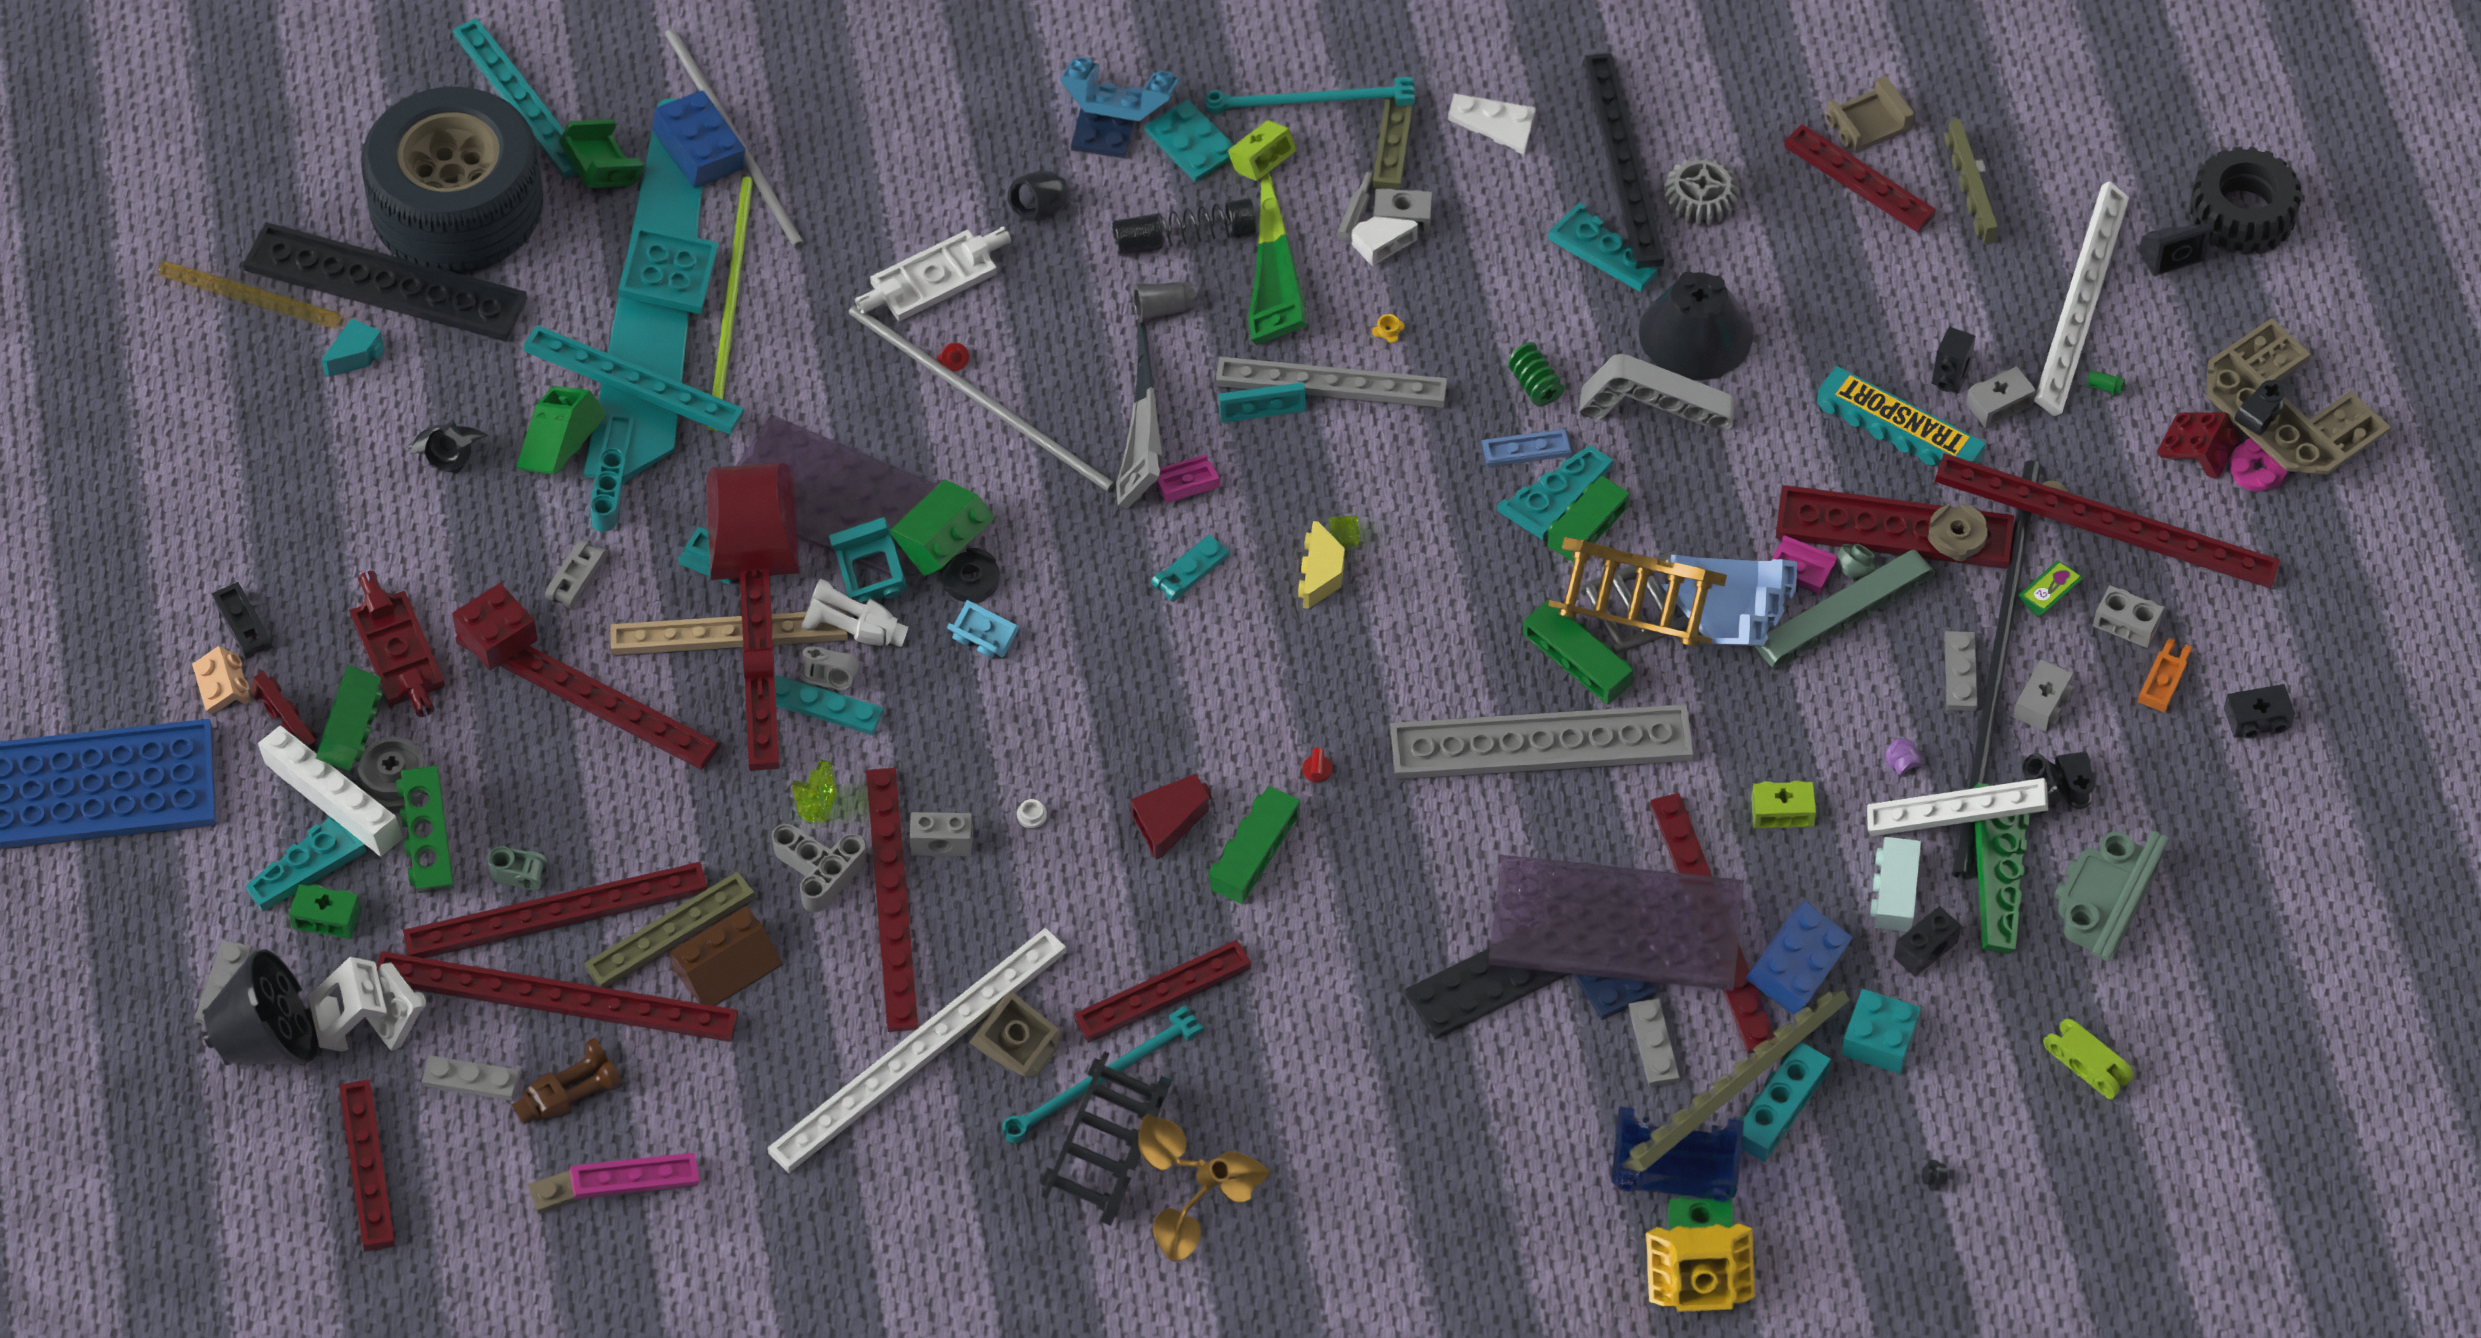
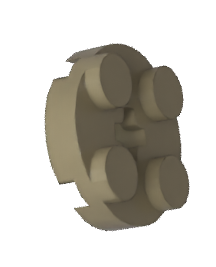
(1952, 544)

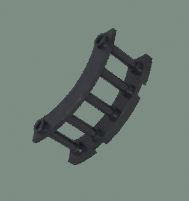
(1153, 1093)

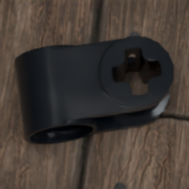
(2262, 407)
(2077, 778)
(2055, 788)

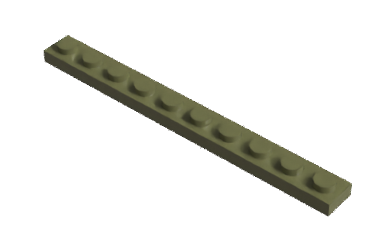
(1730, 1084)

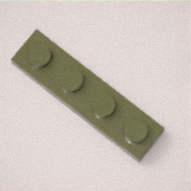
(1392, 145)

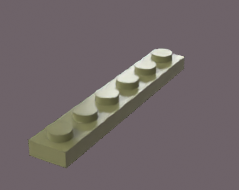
(669, 930)

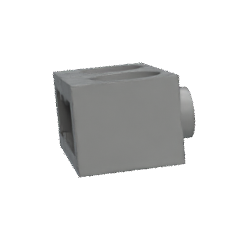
(2127, 618)

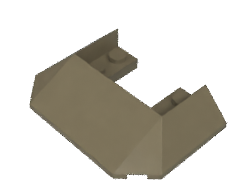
(2291, 439)

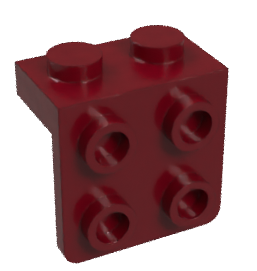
(2201, 436)

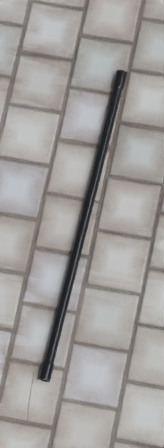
(1964, 853)

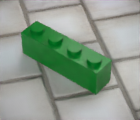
(1578, 652)
(349, 718)
(1254, 844)

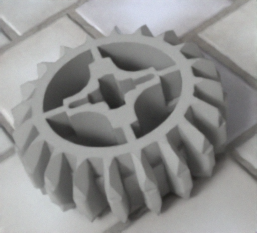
(1702, 190)

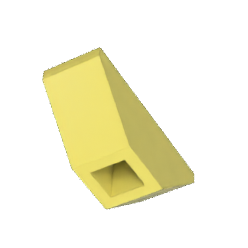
(1322, 566)

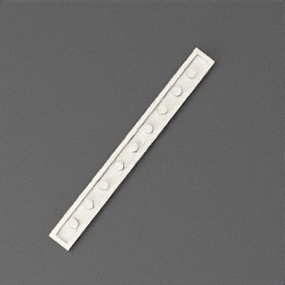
(2081, 299)

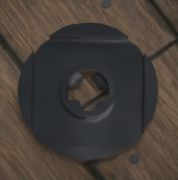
(973, 589)

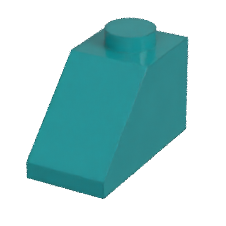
(353, 349)

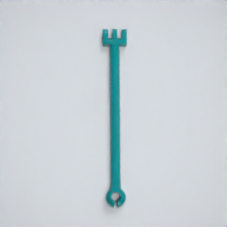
(1402, 92)
(1179, 1027)

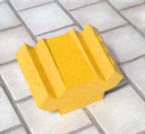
(1700, 1267)

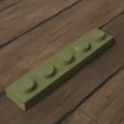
(1971, 181)

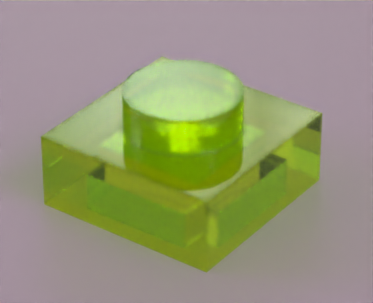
(1345, 530)

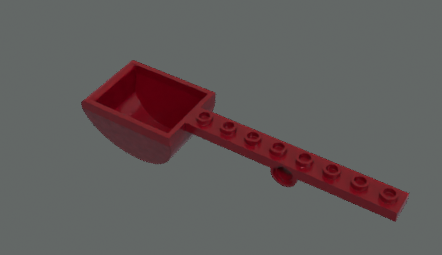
(752, 539)

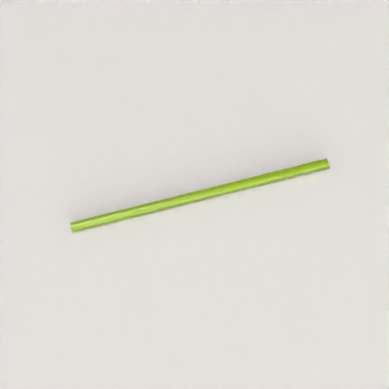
(732, 289)

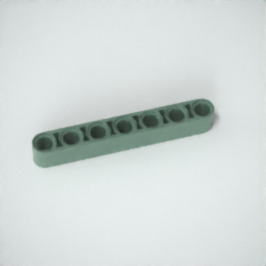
(1844, 608)

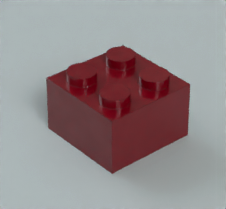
(495, 626)

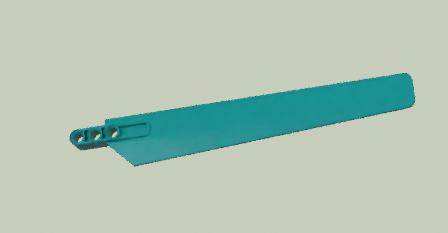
(647, 335)

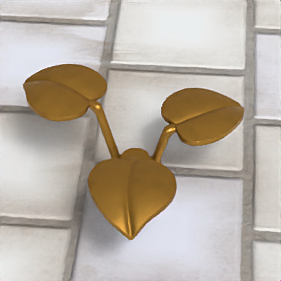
(1234, 1172)

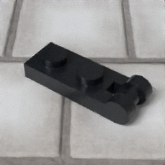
(241, 619)

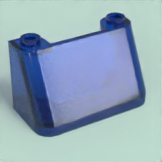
(1695, 1167)

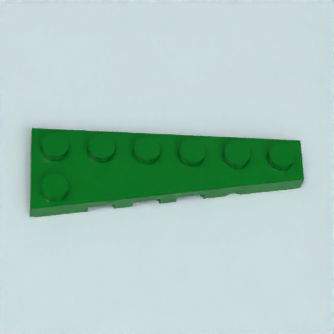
(2000, 867)

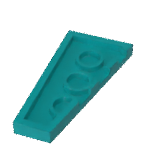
(1592, 242)
(1548, 498)

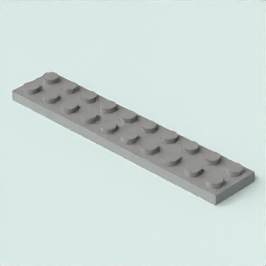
(1541, 741)

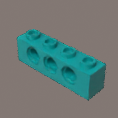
(1800, 1062)

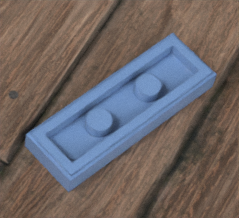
(1526, 447)

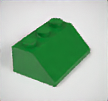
(941, 526)

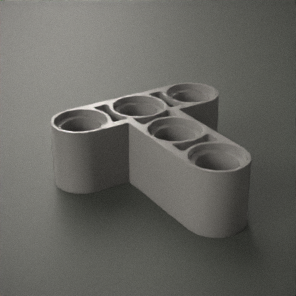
(819, 868)

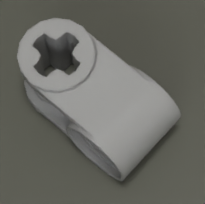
(827, 668)

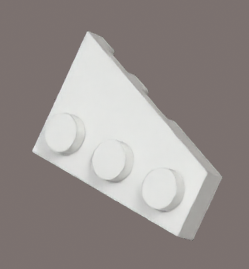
(1499, 120)

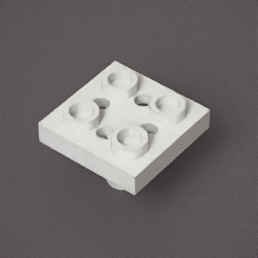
(400, 1004)

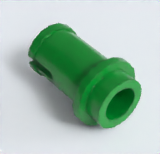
(2106, 382)

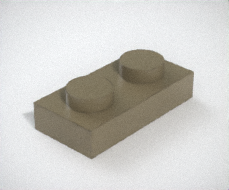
(552, 1192)

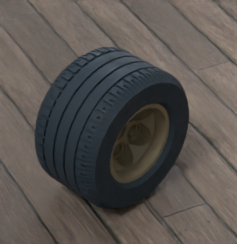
(452, 178)

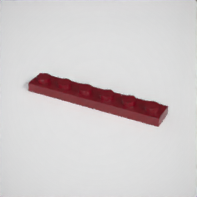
(1859, 178)
(1162, 991)
(367, 1165)

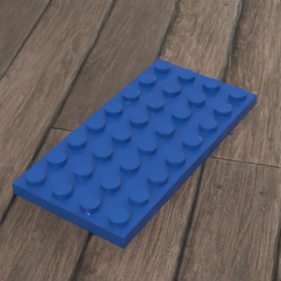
(106, 783)

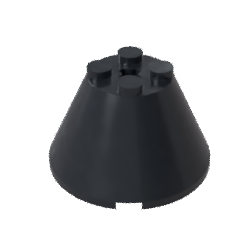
(1696, 328)
(261, 1016)

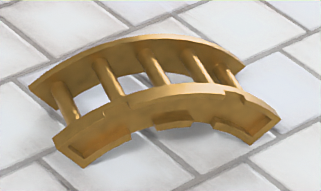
(1644, 568)

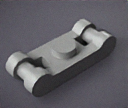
(575, 573)

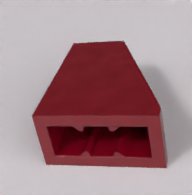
(1170, 812)

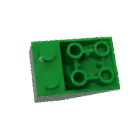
(559, 428)

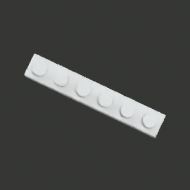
(330, 791)

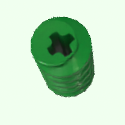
(1535, 374)

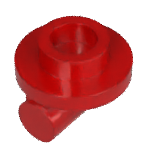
(954, 356)
(1317, 767)

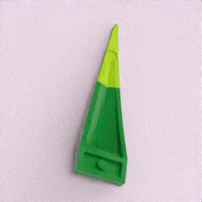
(1277, 293)

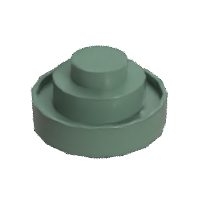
(1856, 561)

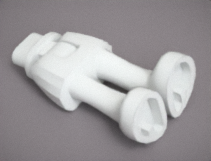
(872, 626)

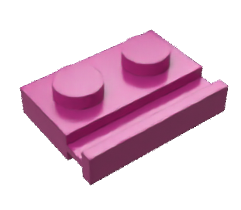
(1187, 478)
(1813, 564)

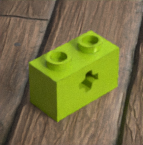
(1262, 150)
(1795, 811)

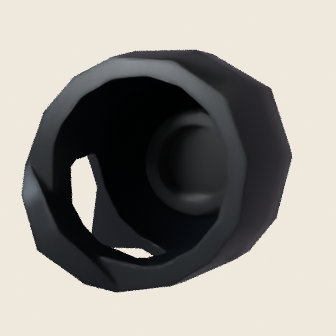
(1049, 194)

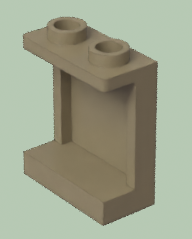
(1871, 116)

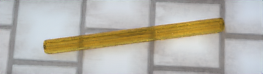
(249, 294)

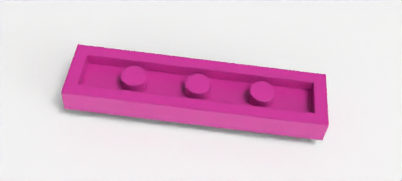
(634, 1175)

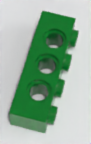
(425, 781)

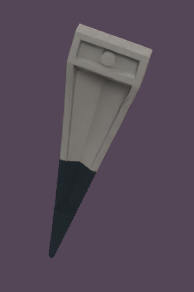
(1143, 447)

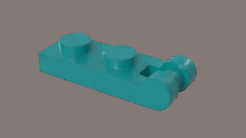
(1190, 568)

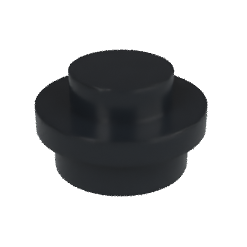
(1935, 1175)

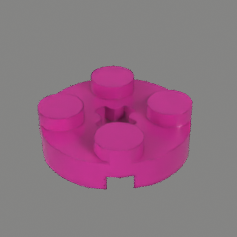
(2243, 468)

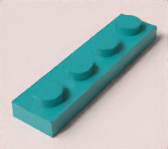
(827, 705)

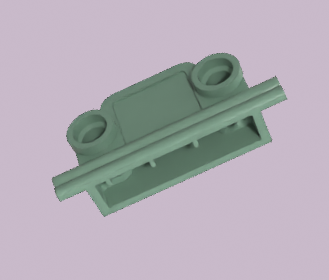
(2107, 890)

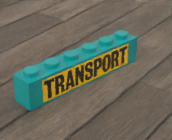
(1895, 420)

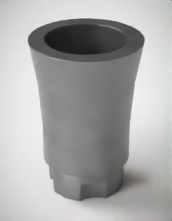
(1162, 299)

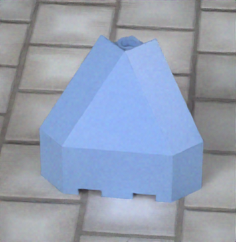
(1746, 604)

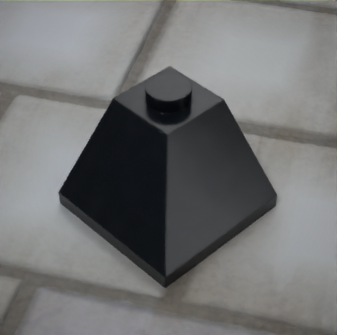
(2174, 247)

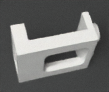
(361, 999)

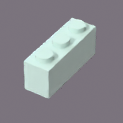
(1895, 884)

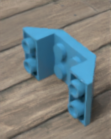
(1106, 99)

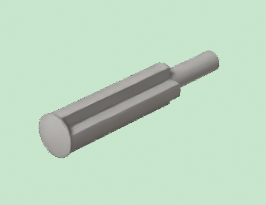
(1355, 210)

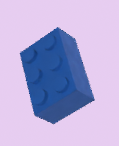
(698, 138)
(1799, 958)

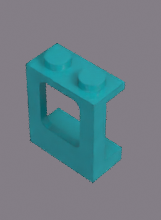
(863, 542)

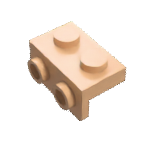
(221, 679)

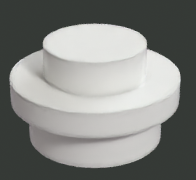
(1031, 814)

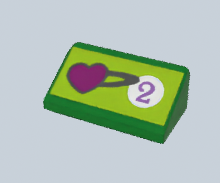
(2049, 588)

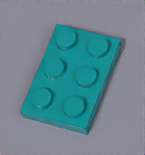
(1190, 140)

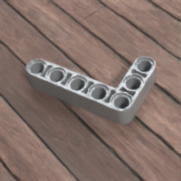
(1656, 387)

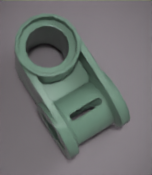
(518, 867)

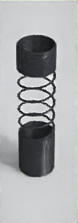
(1146, 234)

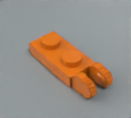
(2164, 677)

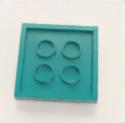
(668, 269)

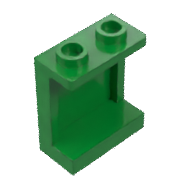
(597, 154)

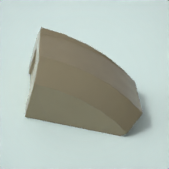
(1017, 1037)

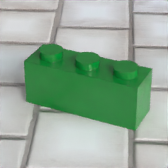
(1589, 516)

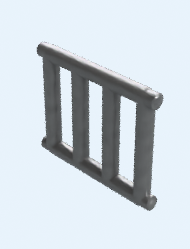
(1620, 643)

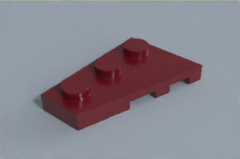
(278, 707)

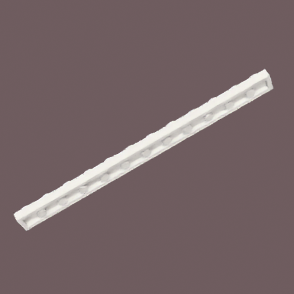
(915, 1051)

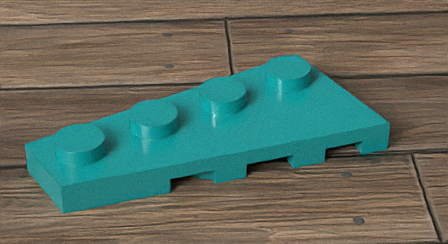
(316, 856)

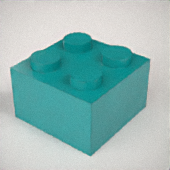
(1880, 1031)

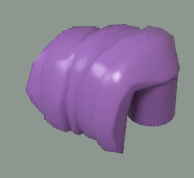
(1902, 756)

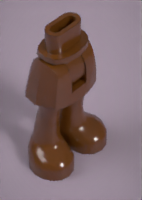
(547, 1093)

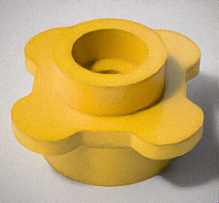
(1388, 321)

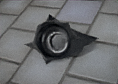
(446, 445)

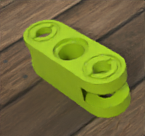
(2089, 1058)

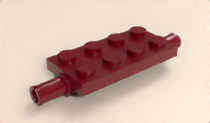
(396, 646)

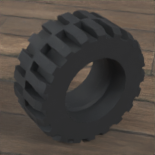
(2249, 172)

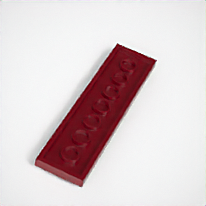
(1880, 525)

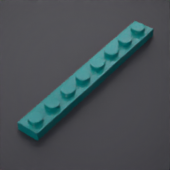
(515, 90)
(633, 379)

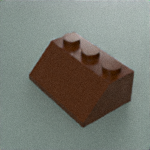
(725, 958)

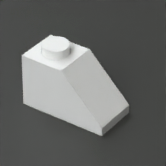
(1383, 237)

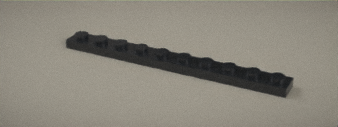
(1624, 161)

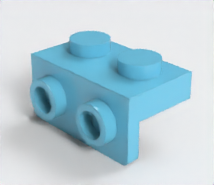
(984, 629)

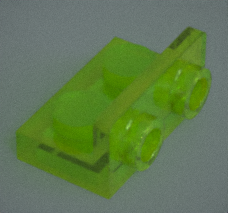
(817, 796)

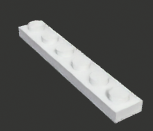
(1957, 807)

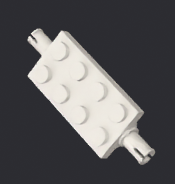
(934, 274)

